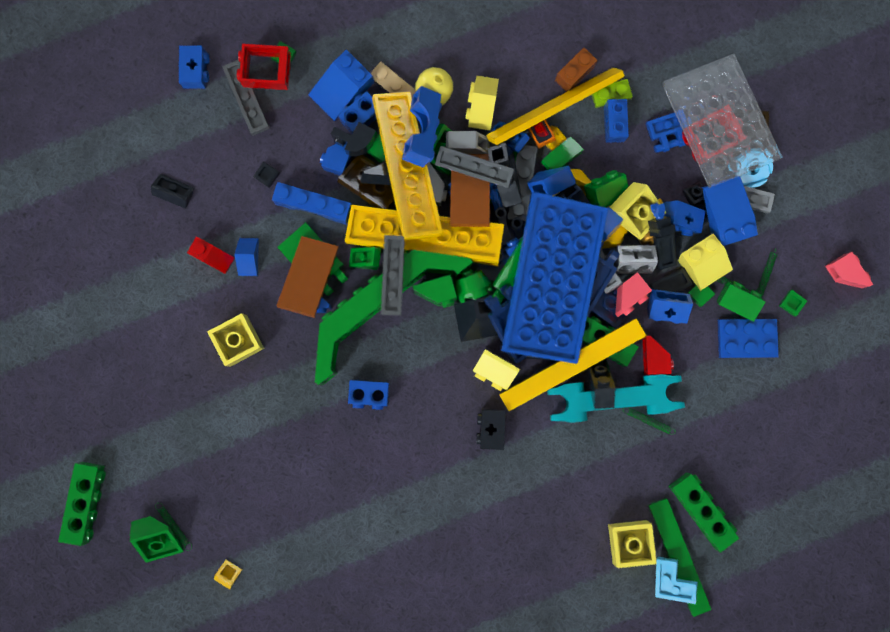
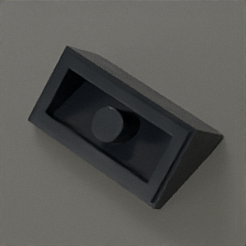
(172, 191)

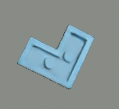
(669, 586)

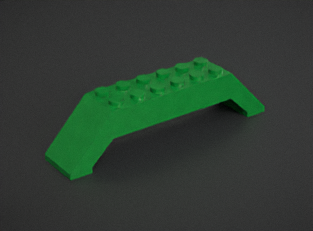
(368, 301)

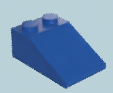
(341, 84)
(729, 211)

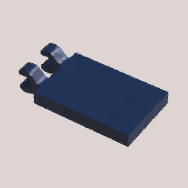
(603, 275)
(499, 317)

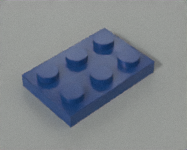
(747, 338)

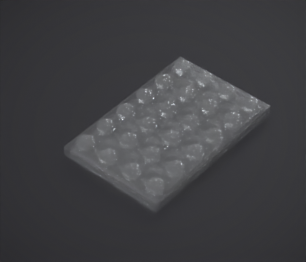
(721, 120)

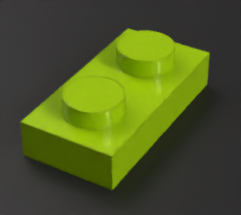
(616, 90)

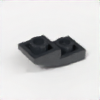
(695, 197)

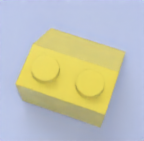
(635, 208)
(706, 262)
(495, 370)

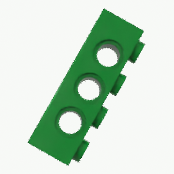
(621, 357)
(70, 531)
(719, 539)

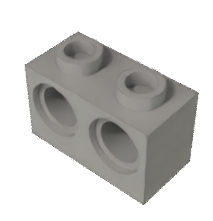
(636, 259)

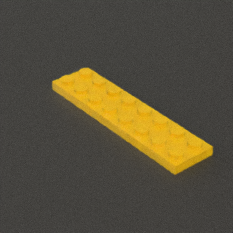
(409, 182)
(370, 224)

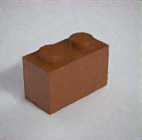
(576, 70)

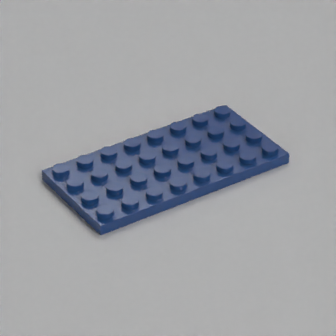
(554, 278)

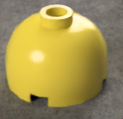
(437, 81)

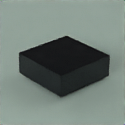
(266, 174)

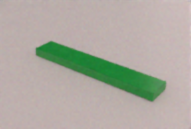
(677, 549)

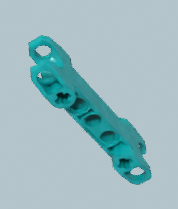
(651, 394)

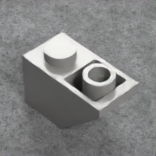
(467, 142)

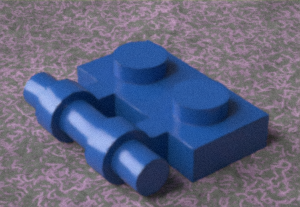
(663, 127)

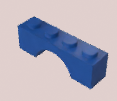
(425, 107)
(312, 202)

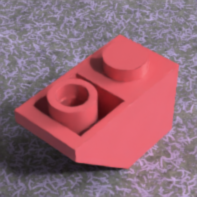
(849, 271)
(630, 293)

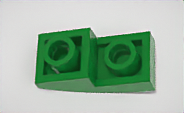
(562, 154)

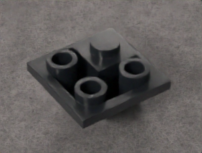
(473, 320)

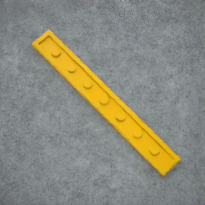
(555, 106)
(562, 371)

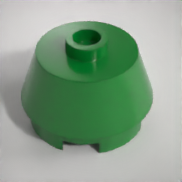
(472, 285)

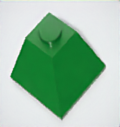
(153, 539)

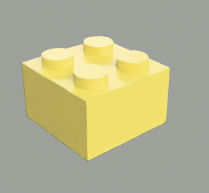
(235, 340)
(632, 544)

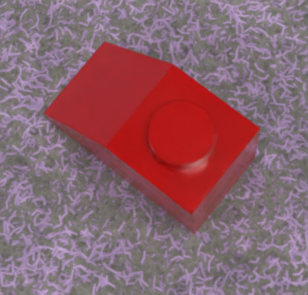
(210, 255)
(655, 358)

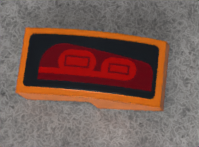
(541, 134)

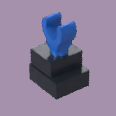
(661, 224)

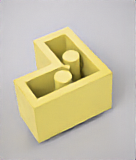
(482, 100)

